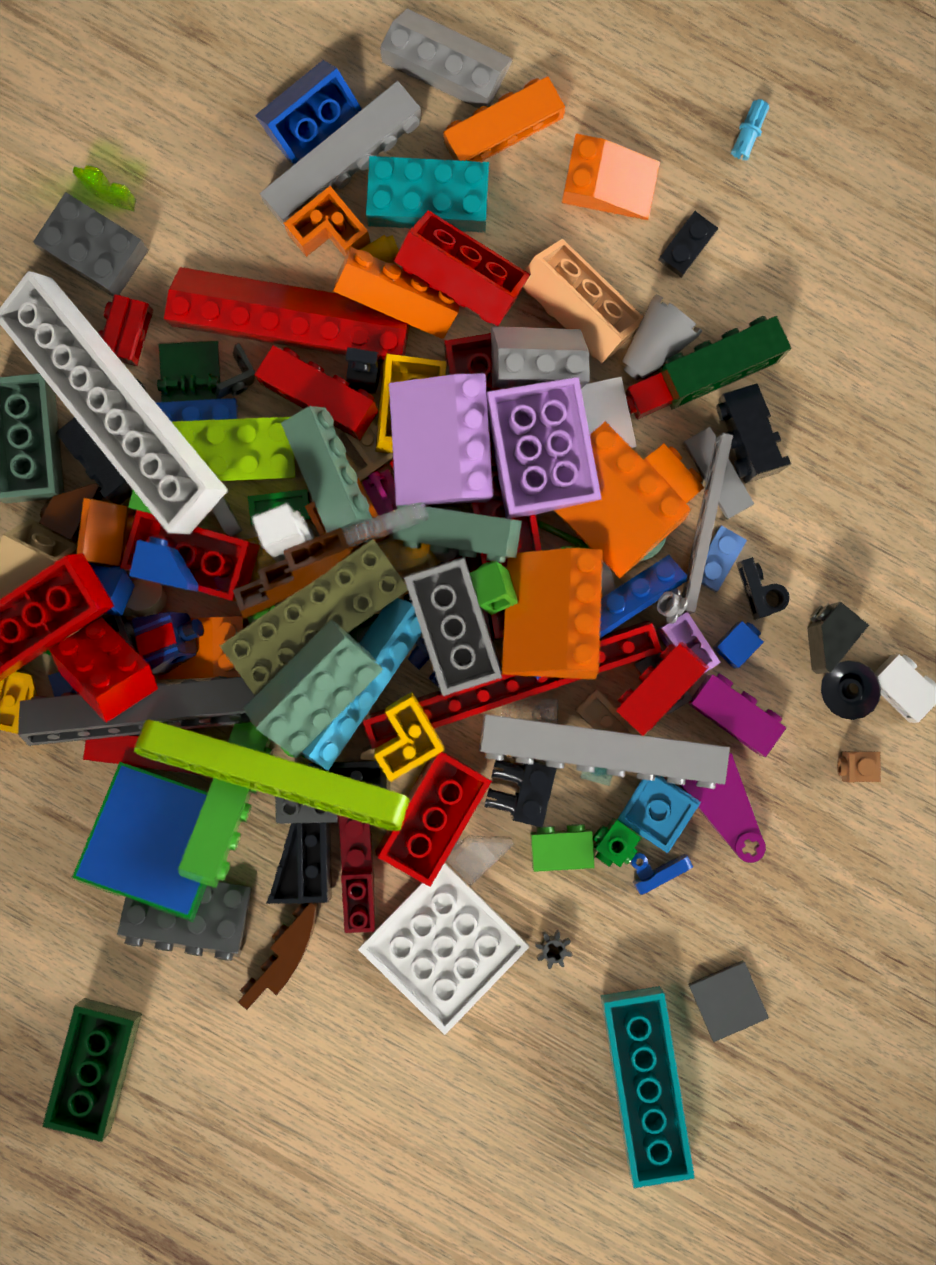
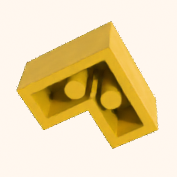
(415, 739)

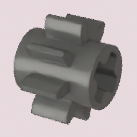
(550, 956)

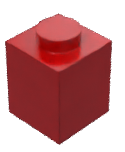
(648, 396)

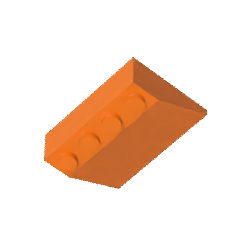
(634, 505)
(557, 615)

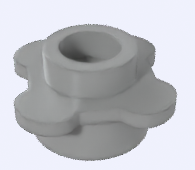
(671, 605)

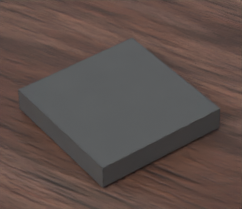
(728, 1001)

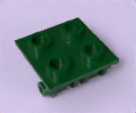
(188, 371)

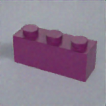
(738, 714)

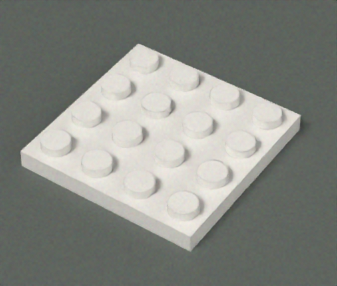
(444, 948)

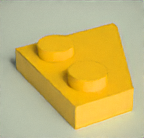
(14, 689)

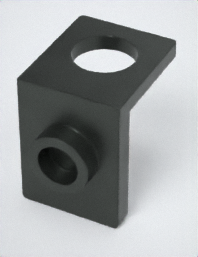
(240, 382)
(122, 625)

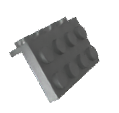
(215, 929)

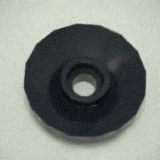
(839, 697)

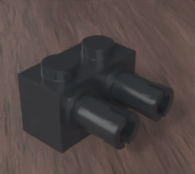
(534, 791)

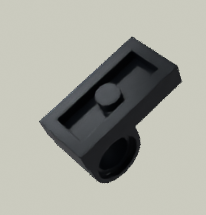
(363, 369)
(751, 577)

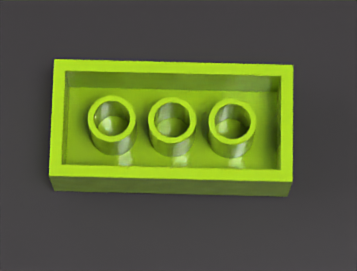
(241, 447)

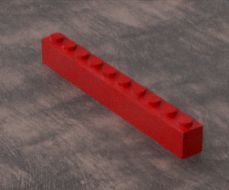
(614, 651)

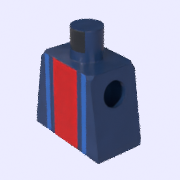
(166, 639)

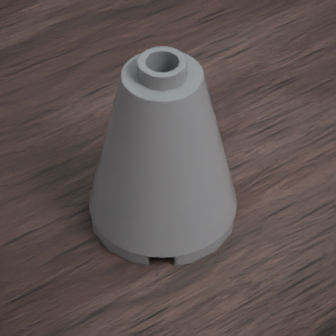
(659, 336)

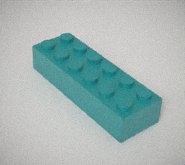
(647, 1087)

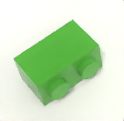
(562, 849)

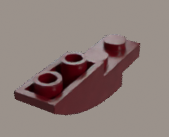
(357, 876)

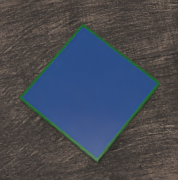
(142, 842)

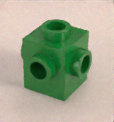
(626, 845)

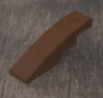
(300, 568)

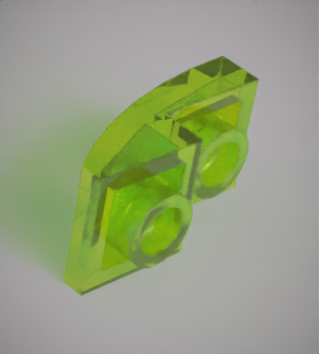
(98, 184)

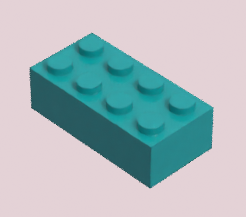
(408, 187)

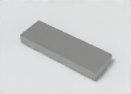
(733, 495)

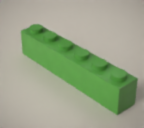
(221, 817)

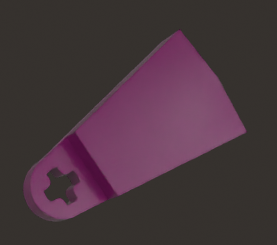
(730, 812)

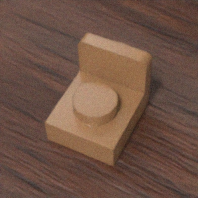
(859, 766)

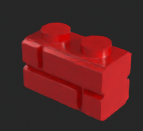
(126, 327)

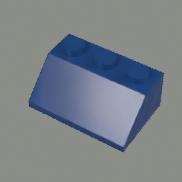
(309, 111)

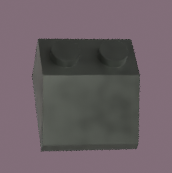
(832, 635)

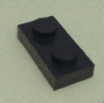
(688, 244)

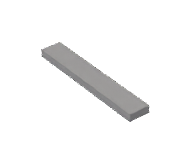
(706, 520)

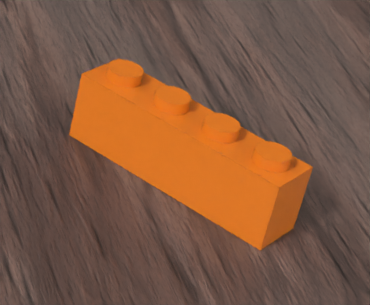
(505, 122)
(395, 293)

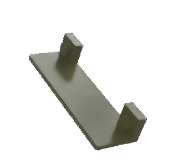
(344, 594)

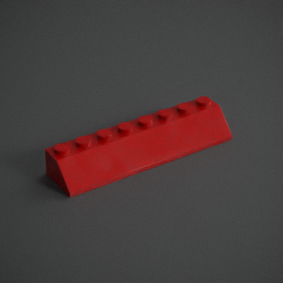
(280, 314)

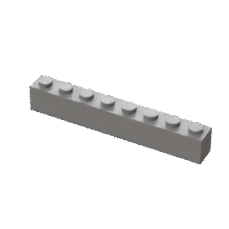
(603, 749)

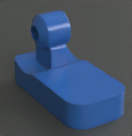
(650, 879)

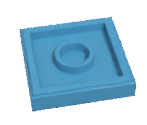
(659, 812)

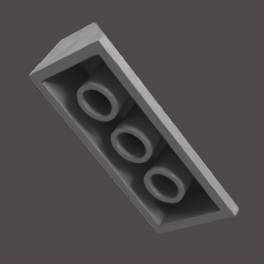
(444, 59)

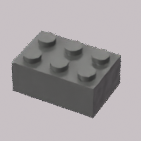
(91, 245)

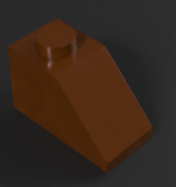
(65, 510)

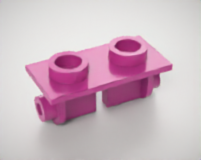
(381, 491)

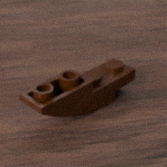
(290, 947)

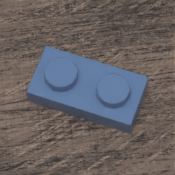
(721, 556)

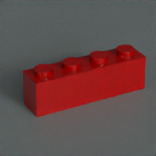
(310, 386)

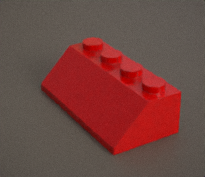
(435, 817)

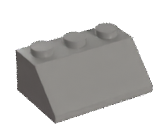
(537, 356)

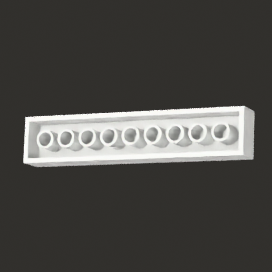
(110, 404)

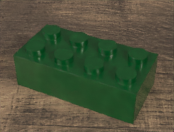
(725, 361)
(92, 1069)

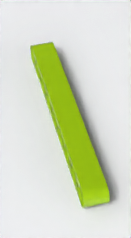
(272, 775)

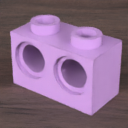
(686, 631)

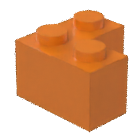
(326, 219)

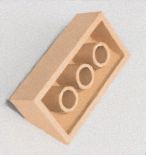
(581, 299)

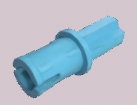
(750, 129)

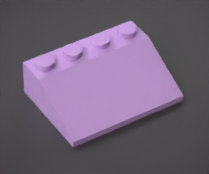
(441, 440)
(542, 447)

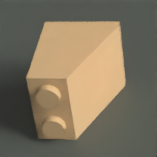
(28, 552)

